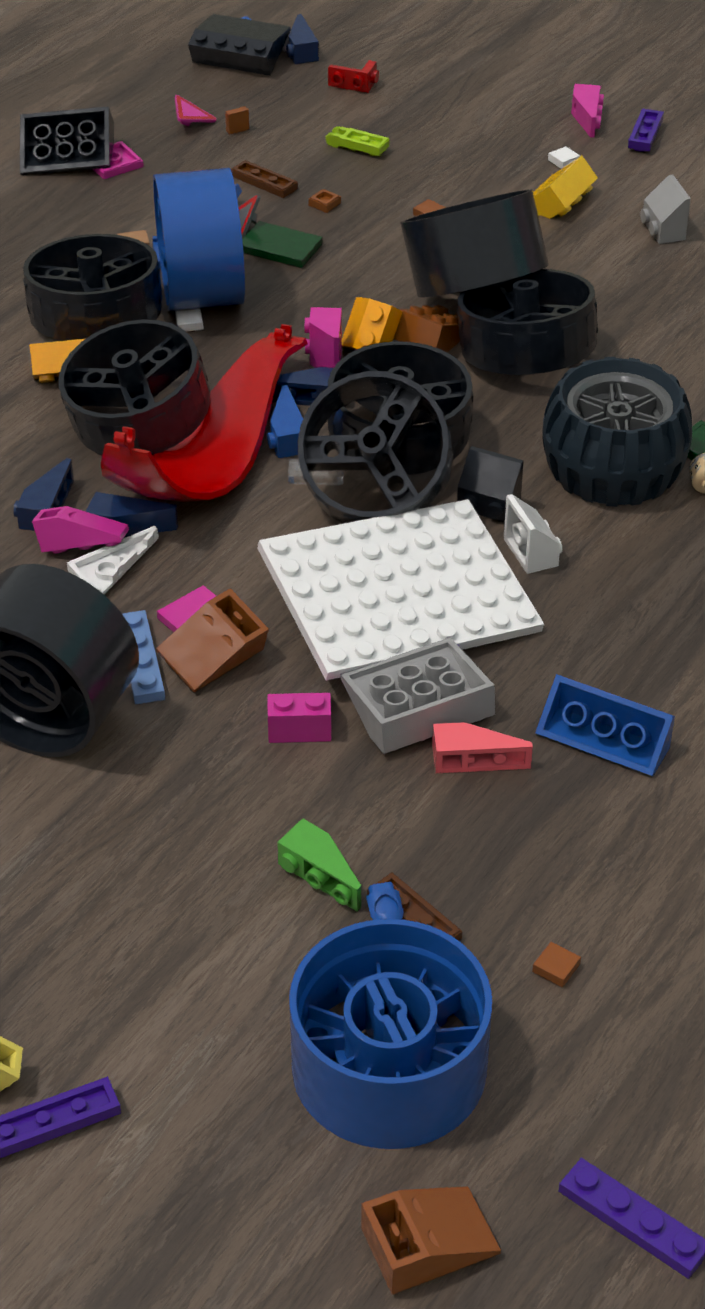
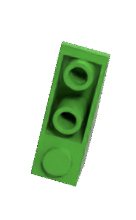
(316, 858)

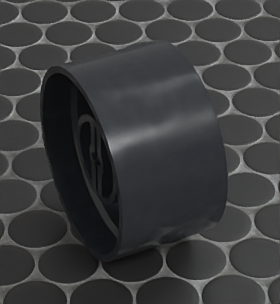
(475, 244)
(60, 659)

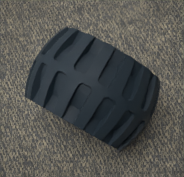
(617, 431)

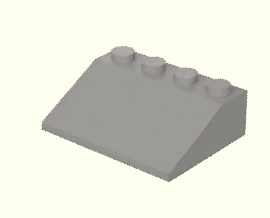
(417, 689)

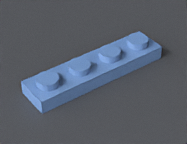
(147, 682)

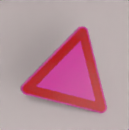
(189, 112)

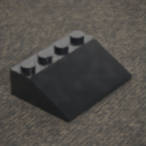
(238, 44)
(66, 140)

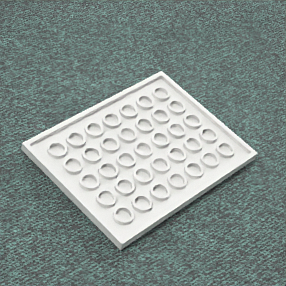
(398, 586)

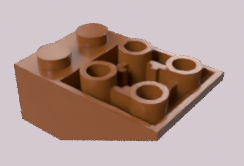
(429, 326)
(214, 640)
(425, 1234)

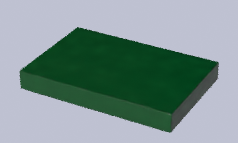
(281, 244)

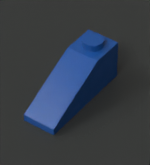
(285, 425)

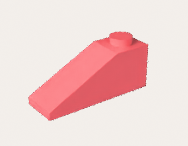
(474, 748)

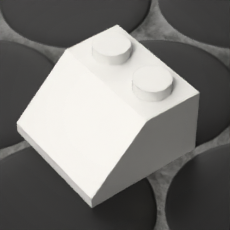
(530, 537)

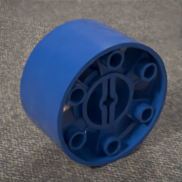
(199, 239)
(394, 1083)

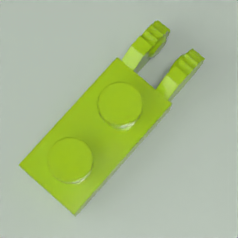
(357, 140)

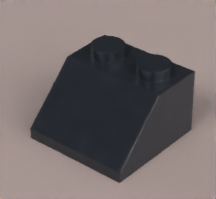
(488, 480)

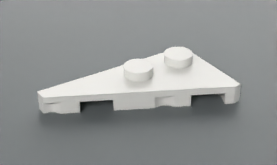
(108, 564)

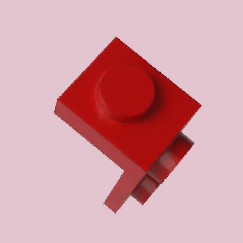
(352, 78)

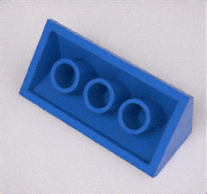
(606, 725)

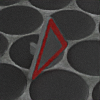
(248, 214)

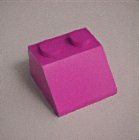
(324, 336)
(299, 717)

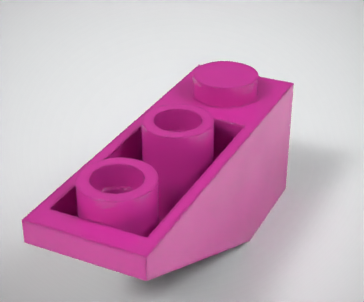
(587, 107)
(73, 528)

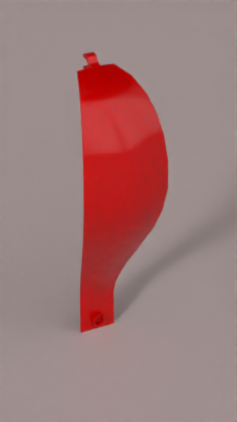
(225, 442)

